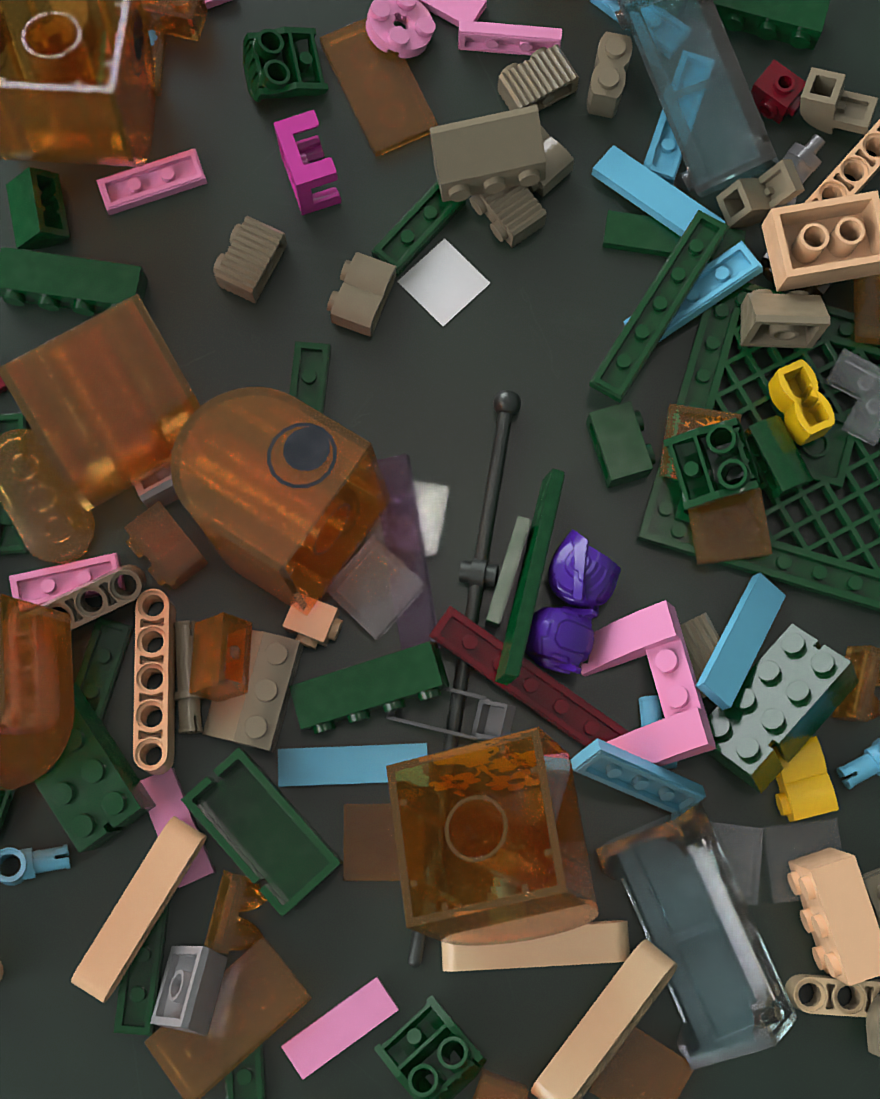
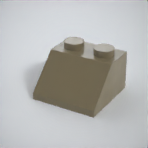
(782, 319)

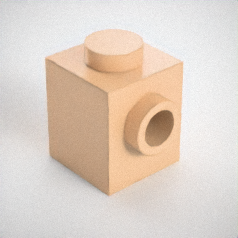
(316, 627)

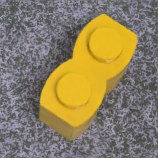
(804, 408)
(805, 784)

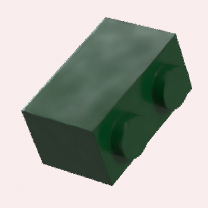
(620, 444)

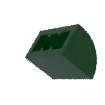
(37, 209)
(777, 457)

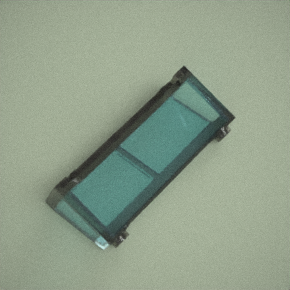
(700, 90)
(702, 922)

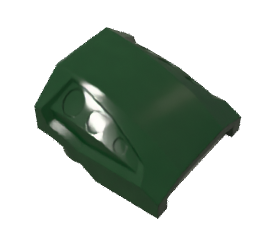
(282, 63)
(713, 463)
(431, 1055)

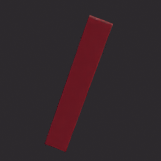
(532, 687)

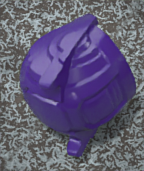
(582, 573)
(561, 638)

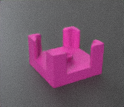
(296, 162)

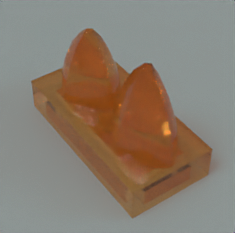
(861, 702)
(226, 928)

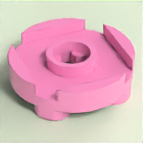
(386, 36)

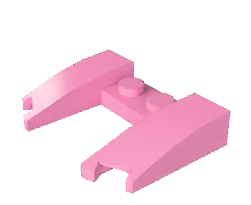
(658, 635)

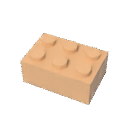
(824, 241)
(837, 914)

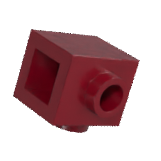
(777, 92)

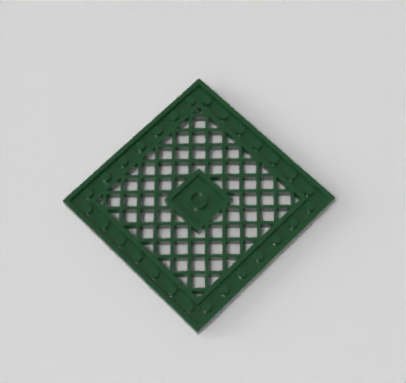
(825, 457)

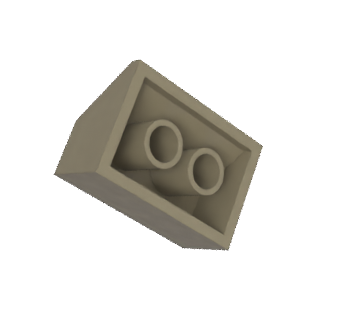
(488, 153)
(259, 714)

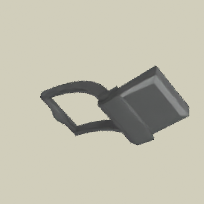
(491, 718)

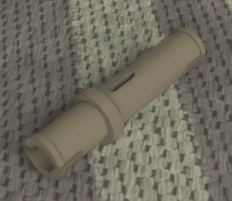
(188, 704)

